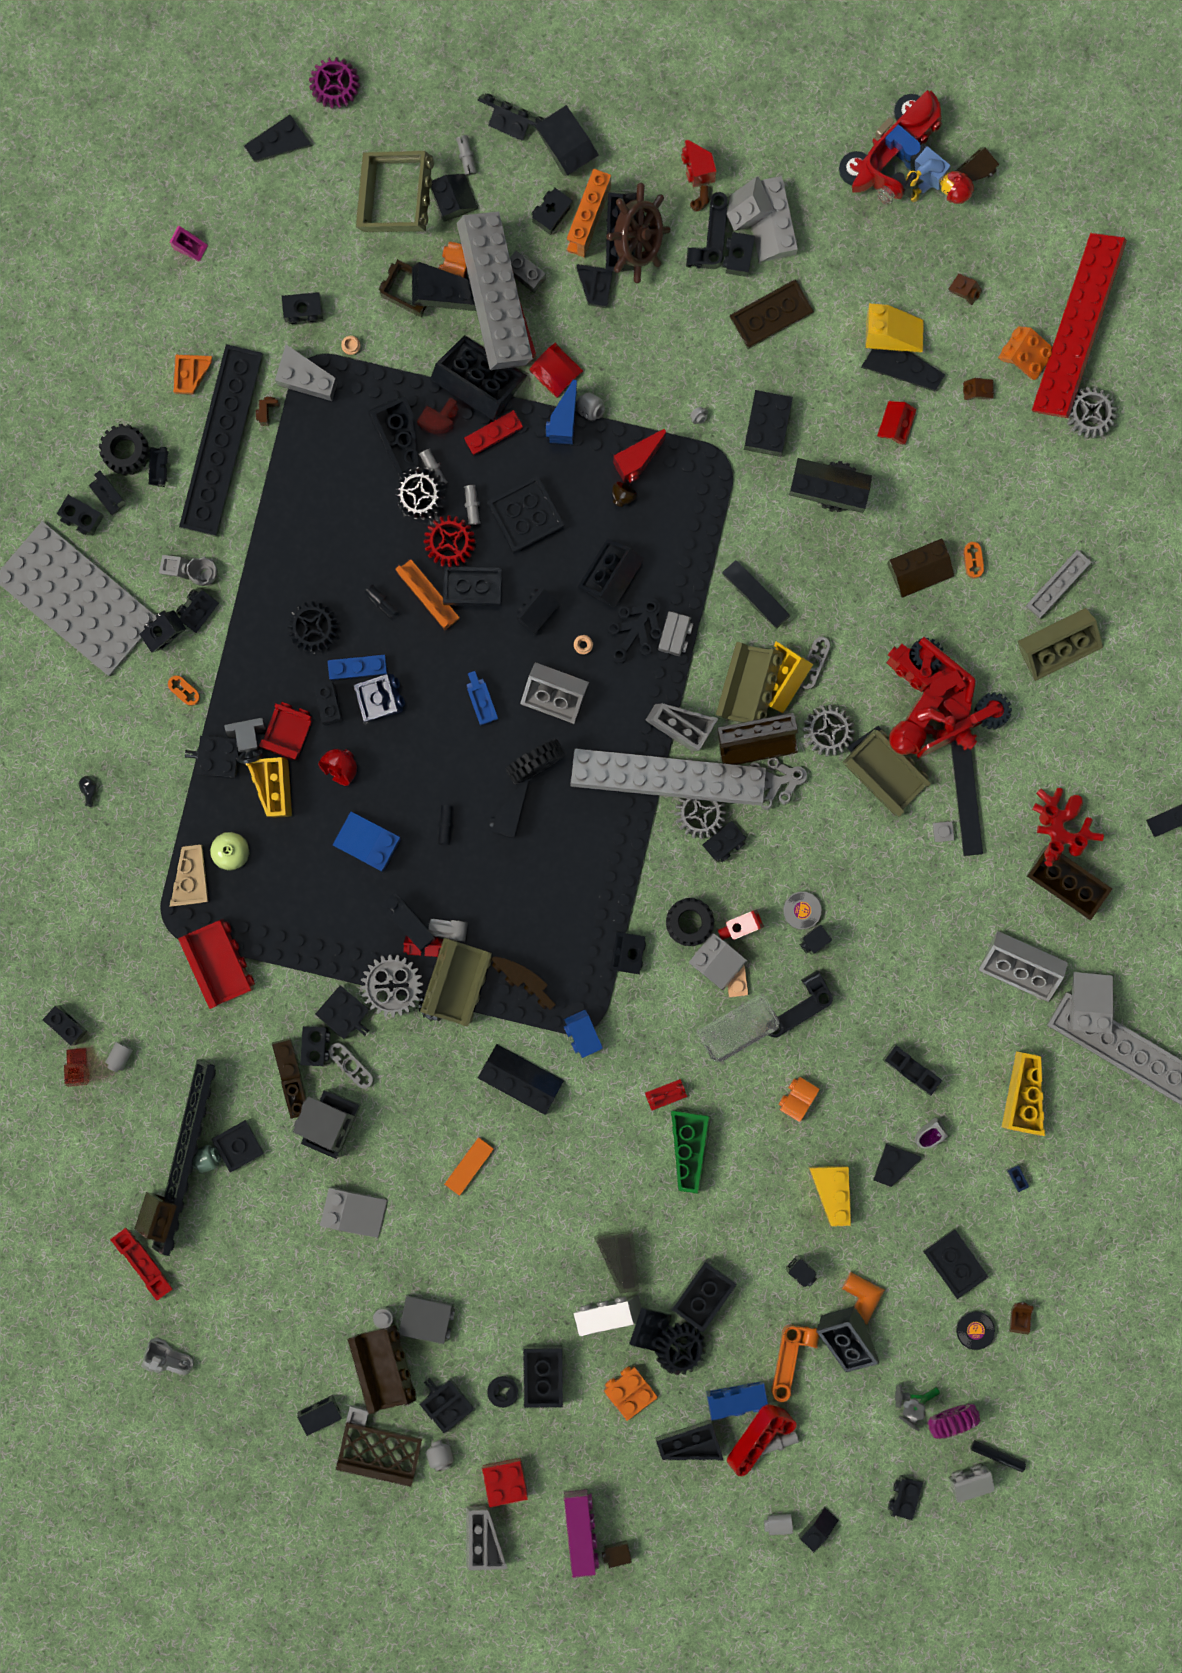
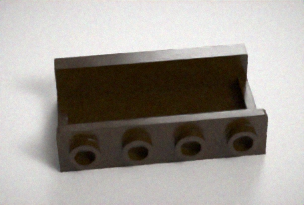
(758, 739)
(382, 1369)

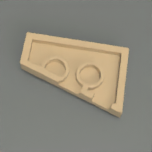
(190, 880)

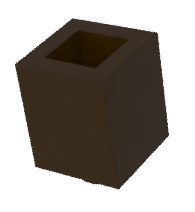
(616, 1554)

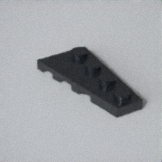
(903, 367)

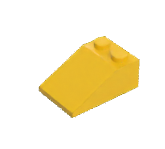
(893, 329)

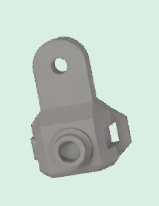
(161, 1357)

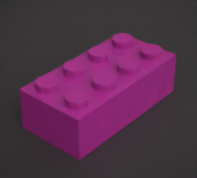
(580, 1535)

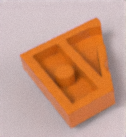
(189, 372)

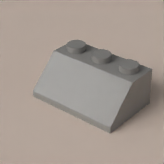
(554, 692)

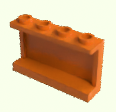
(588, 212)

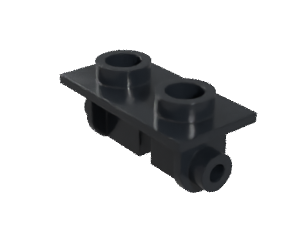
(157, 466)

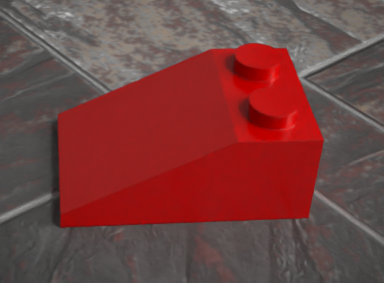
(633, 460)

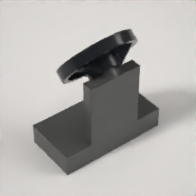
(245, 734)

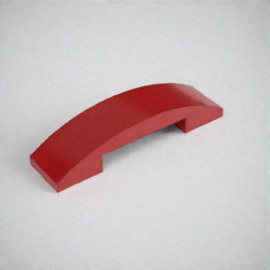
(142, 1263)

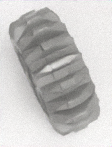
(1095, 417)
(826, 721)
(684, 818)

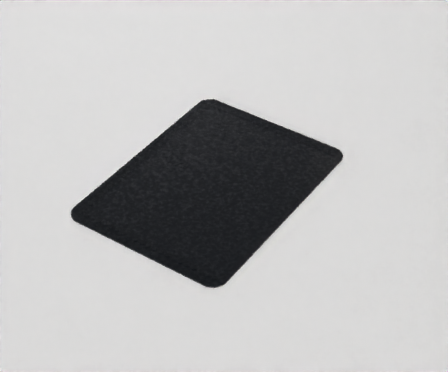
(327, 535)

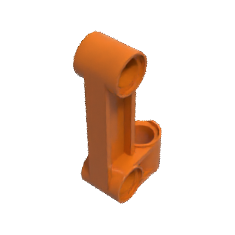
(787, 1357)

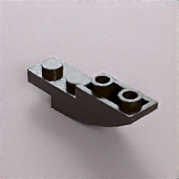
(518, 974)
(290, 1076)

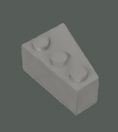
(304, 376)
(682, 725)
(481, 1541)

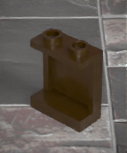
(155, 1217)

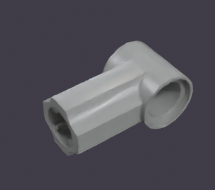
(452, 930)

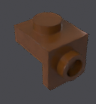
(965, 288)
(978, 388)
(262, 413)
(1020, 1318)

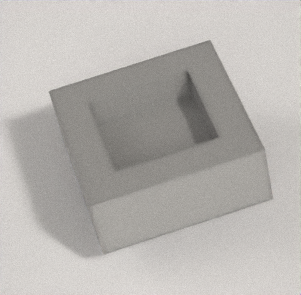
(943, 832)
(357, 1415)

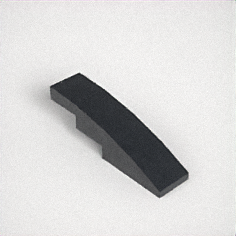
(756, 594)

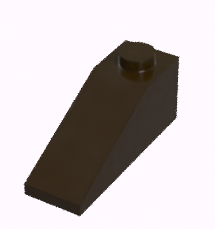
(979, 165)

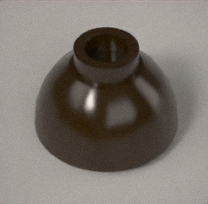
(623, 494)

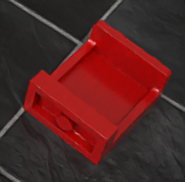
(287, 731)

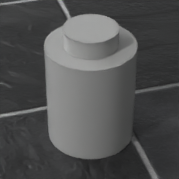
(118, 1057)
(383, 1317)
(778, 1524)

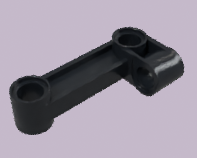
(715, 238)
(815, 985)

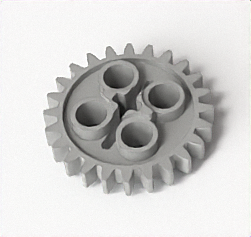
(392, 1003)

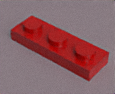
(493, 433)

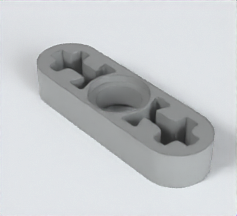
(814, 647)
(343, 1066)

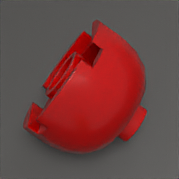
(340, 765)

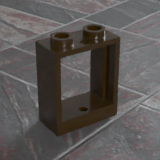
(385, 287)

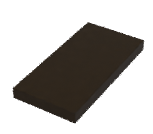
(771, 313)

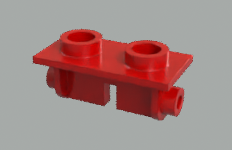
(431, 950)
(665, 1094)

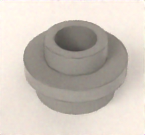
(699, 415)

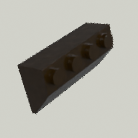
(1070, 884)

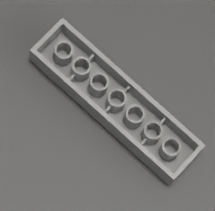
(494, 290)

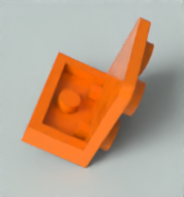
(1027, 351)

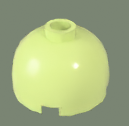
(236, 857)

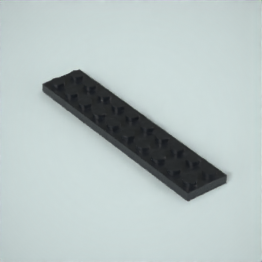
(221, 440)
(186, 1148)

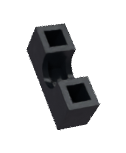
(912, 1070)

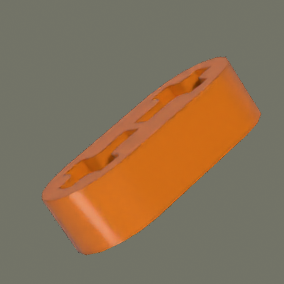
(969, 561)
(187, 687)

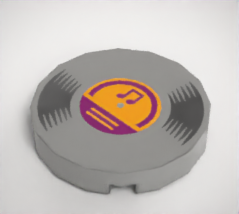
(802, 910)

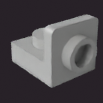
(174, 566)

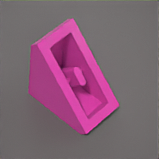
(188, 244)

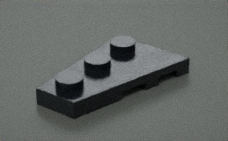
(277, 140)

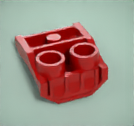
(555, 370)

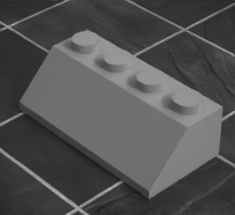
(775, 232)
(1023, 966)

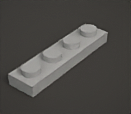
(1058, 584)

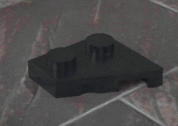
(595, 284)
(894, 1165)

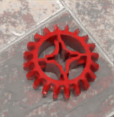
(442, 546)

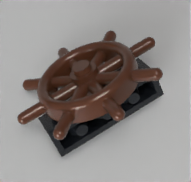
(630, 231)

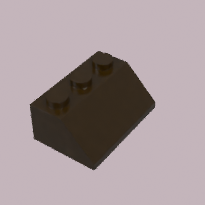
(921, 568)

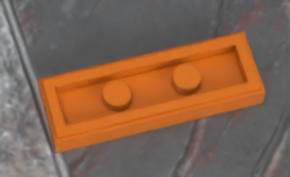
(469, 1166)

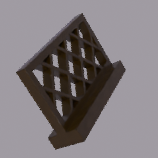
(373, 1470)

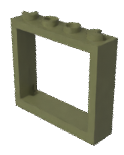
(367, 189)

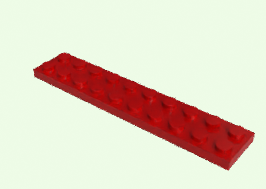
(1079, 325)

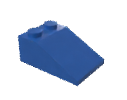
(561, 423)
(367, 841)

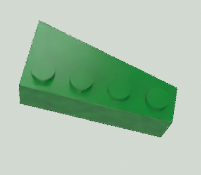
(690, 1148)

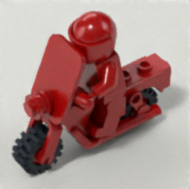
(951, 688)

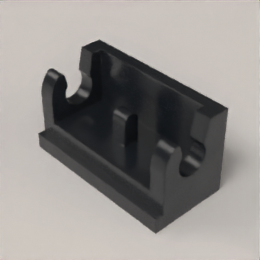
(319, 1415)

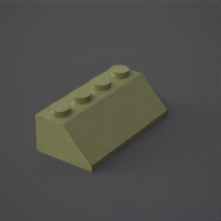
(1060, 644)

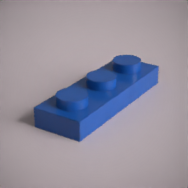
(357, 667)

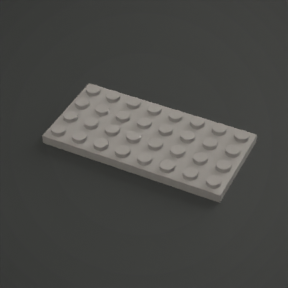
(75, 598)

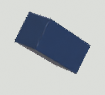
(1017, 1178)

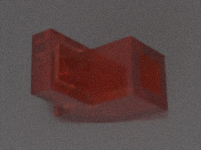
(438, 422)
(76, 1071)

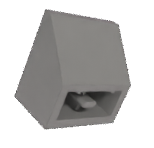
(971, 1483)

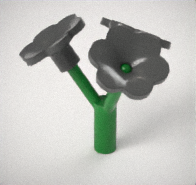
(913, 1408)

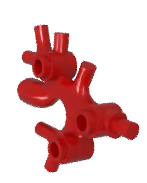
(1053, 816)

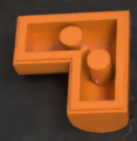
(867, 1294)

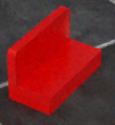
(897, 421)

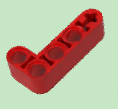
(758, 1436)

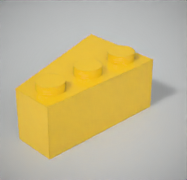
(834, 1193)

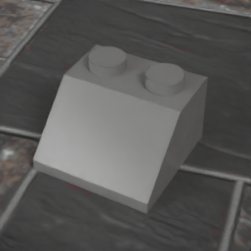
(748, 205)
(717, 961)

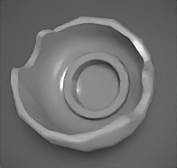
(195, 567)

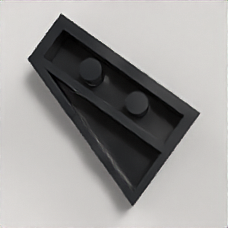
(690, 1443)

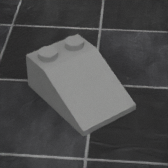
(1091, 1003)
(353, 1212)

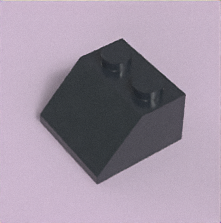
(453, 196)

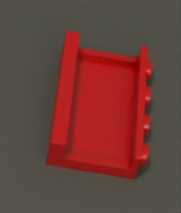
(216, 963)

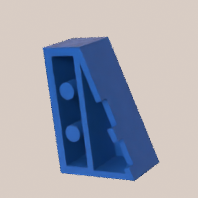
(736, 1400)

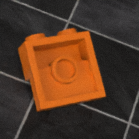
(629, 1392)

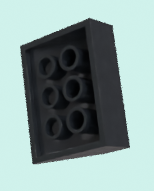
(467, 376)

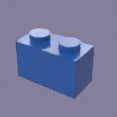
(583, 1034)

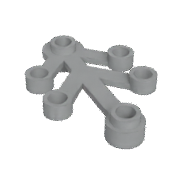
(775, 782)

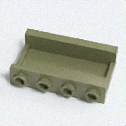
(749, 683)
(885, 772)
(456, 982)

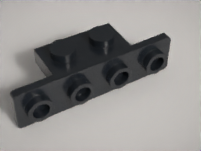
(507, 118)

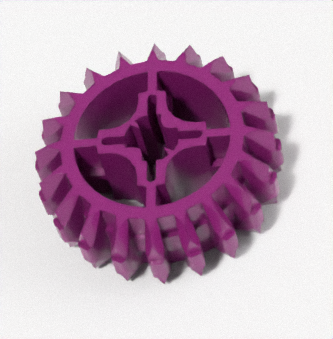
(325, 94)
(954, 1421)

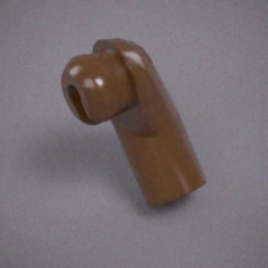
(702, 201)

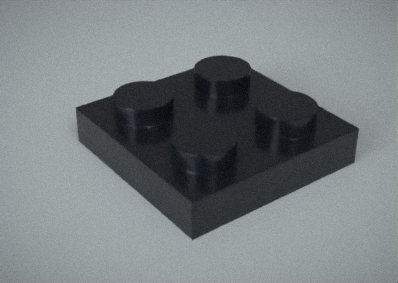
(238, 1146)
(649, 1328)

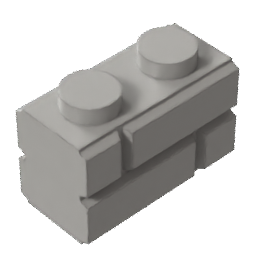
(674, 634)

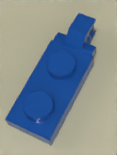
(481, 699)

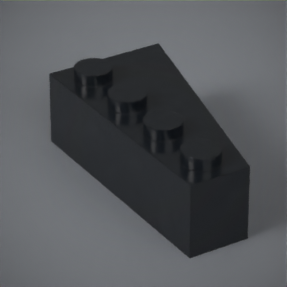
(440, 289)

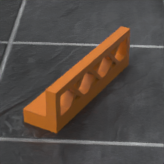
(427, 594)

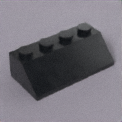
(830, 485)
(520, 1079)

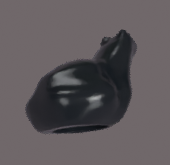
(88, 788)

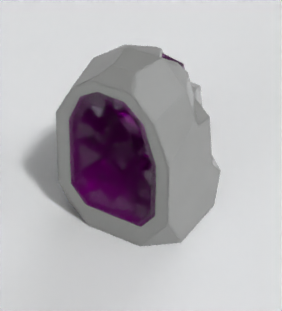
(931, 1134)

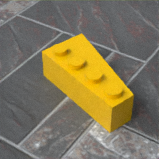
(1025, 1096)

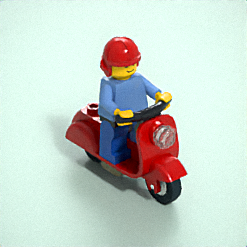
(915, 121)

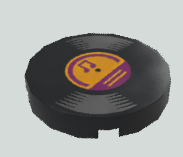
(975, 1330)

